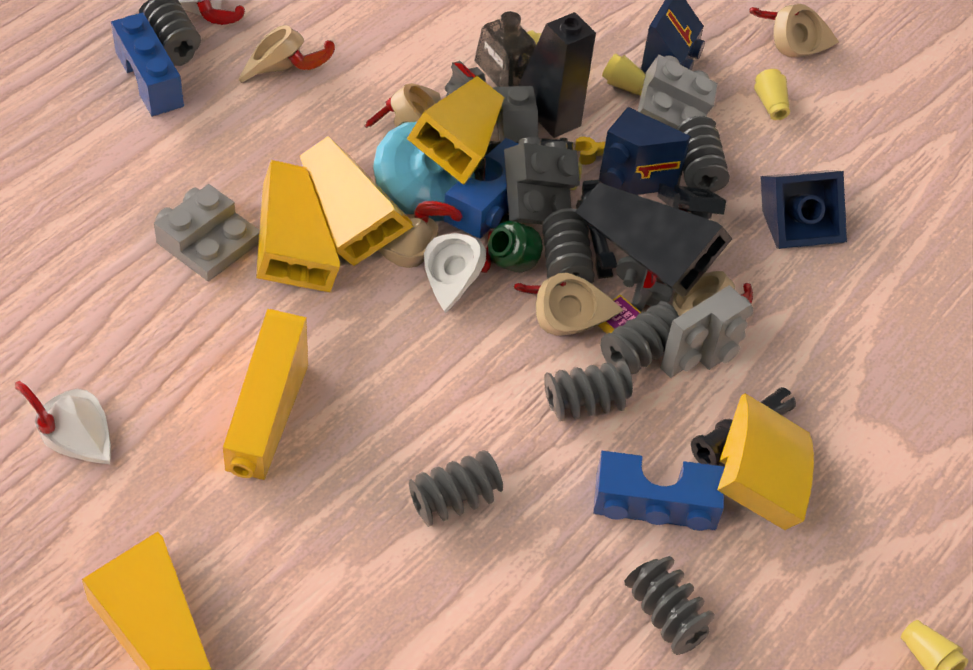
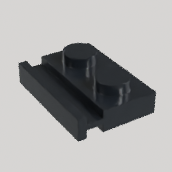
(695, 200)

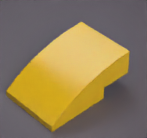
(768, 464)

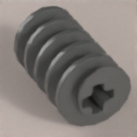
(172, 29)
(705, 159)
(567, 245)
(640, 338)
(589, 389)
(455, 485)
(669, 604)

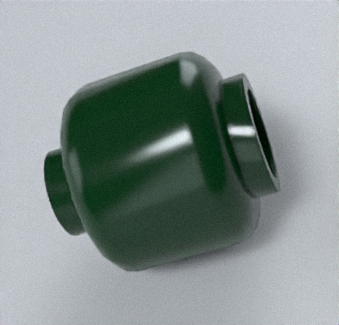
(515, 246)

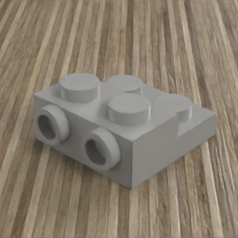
(675, 92)
(205, 232)
(707, 333)

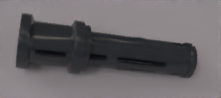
(710, 447)

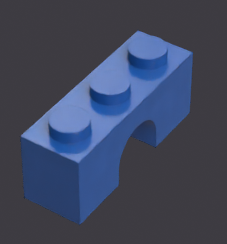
(145, 56)
(482, 201)
(627, 493)

